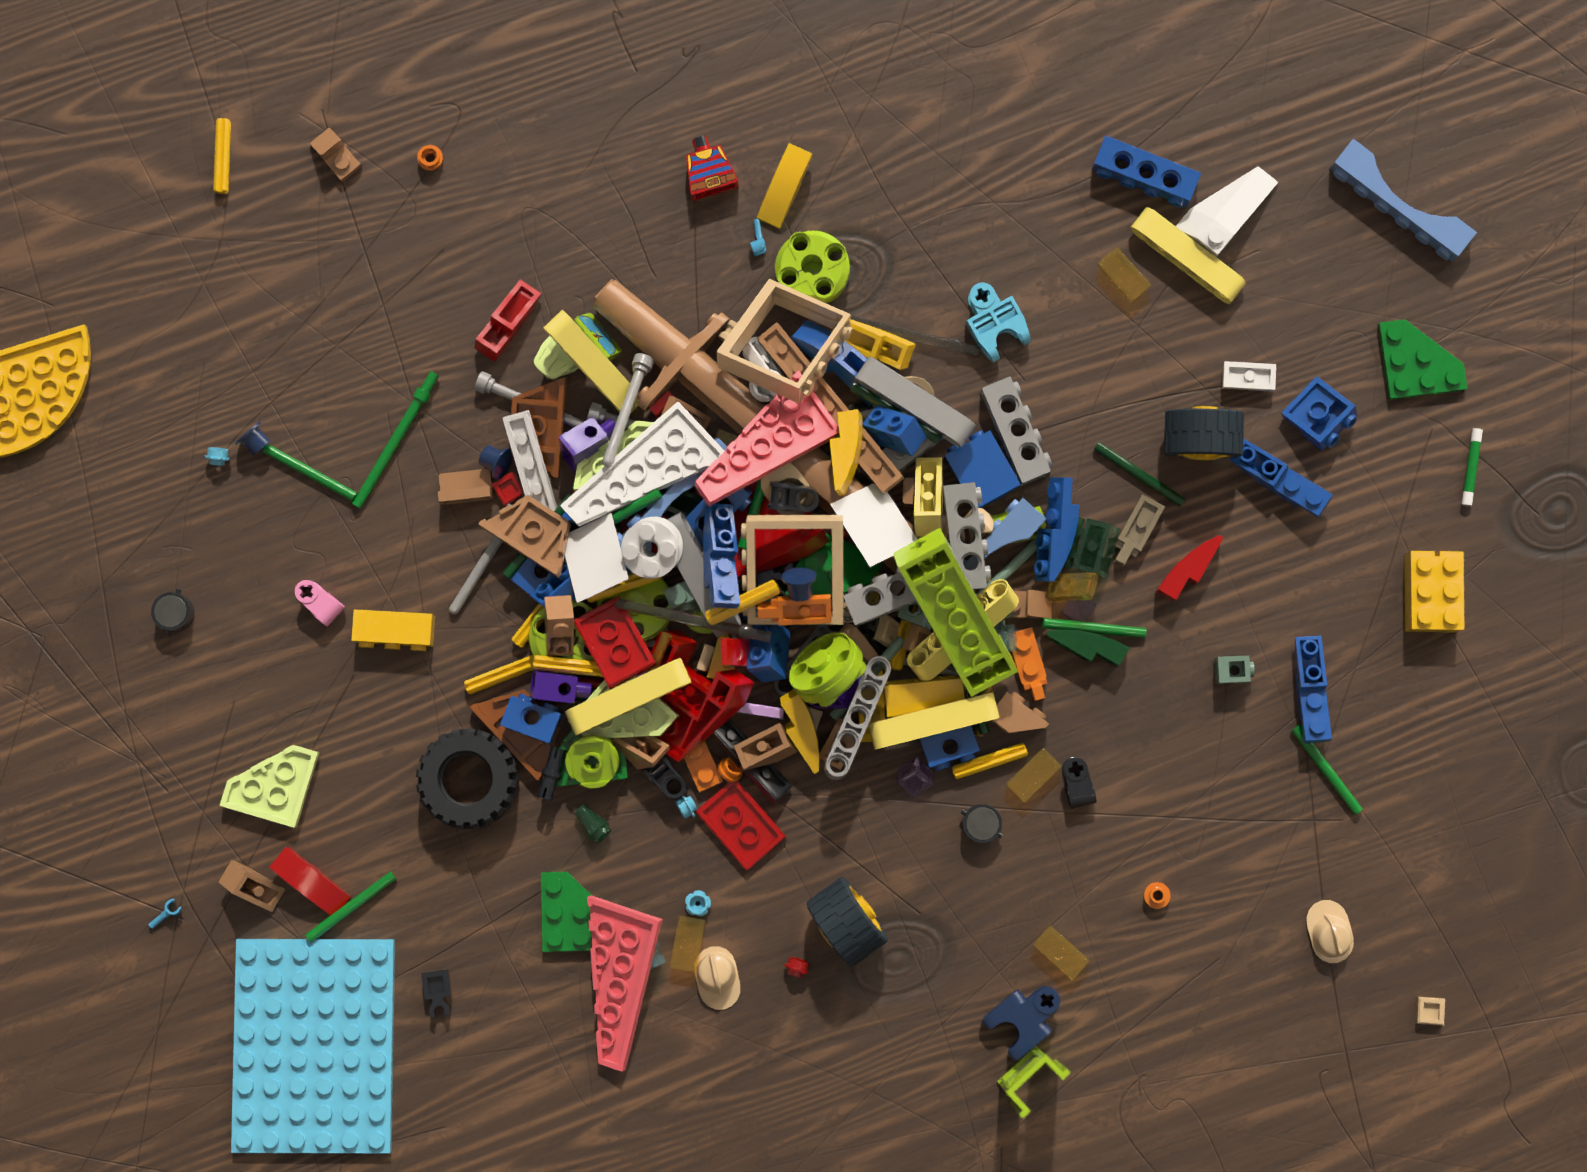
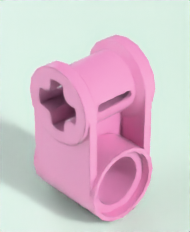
(321, 604)

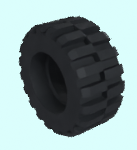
(432, 771)

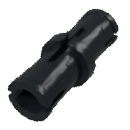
(551, 773)

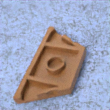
(532, 532)

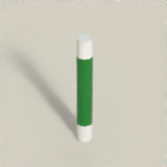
(1472, 466)

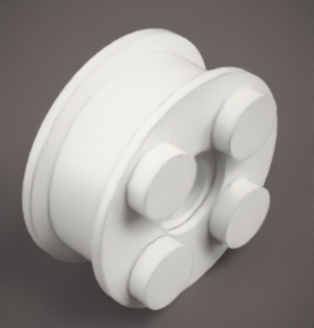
(637, 555)

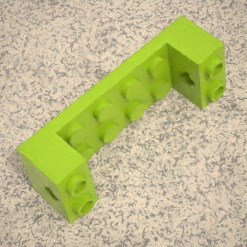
(954, 612)

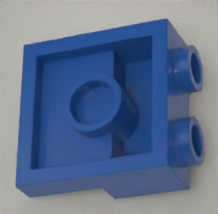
(1320, 414)

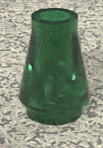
(593, 824)

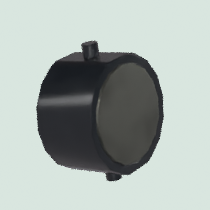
(172, 612)
(982, 823)

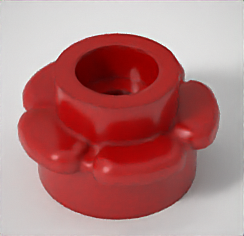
(797, 967)

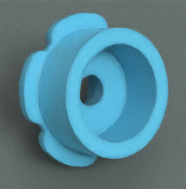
(217, 456)
(686, 806)
(697, 910)

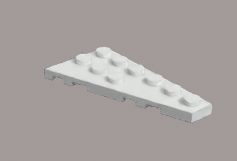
(658, 458)

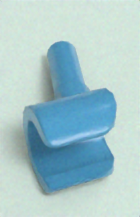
(758, 246)
(165, 914)

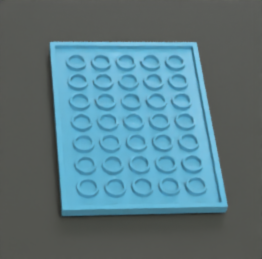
(313, 1046)

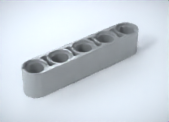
(915, 401)
(692, 568)
(860, 705)

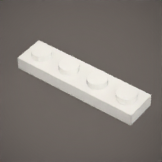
(529, 458)

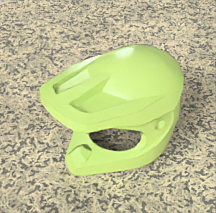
(553, 360)

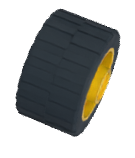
(1204, 433)
(847, 921)

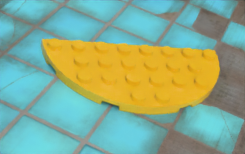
(41, 387)

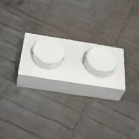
(1249, 376)

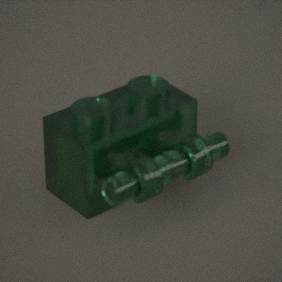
(1095, 547)

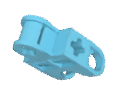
(1010, 322)

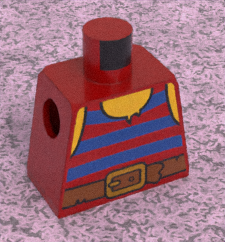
(709, 170)

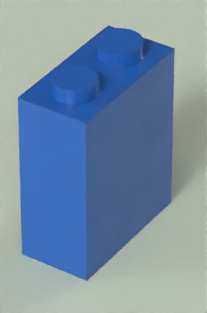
(985, 465)

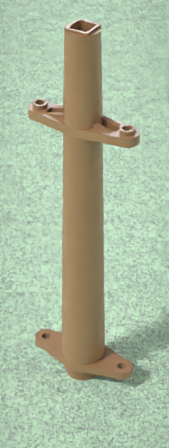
(720, 391)

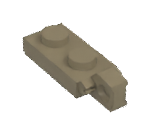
(1137, 528)

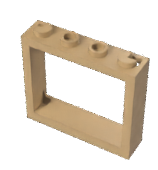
(799, 303)
(832, 522)

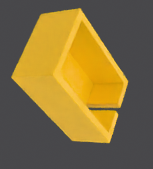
(1434, 591)

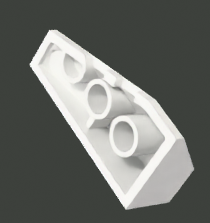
(1225, 212)

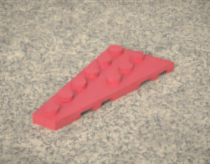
(767, 443)
(621, 966)

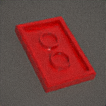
(614, 643)
(740, 824)

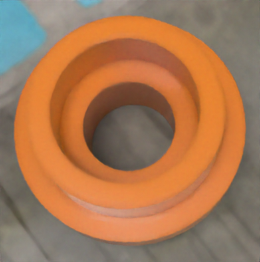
(426, 151)
(729, 770)
(1148, 895)

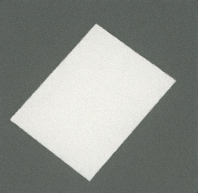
(874, 523)
(594, 558)

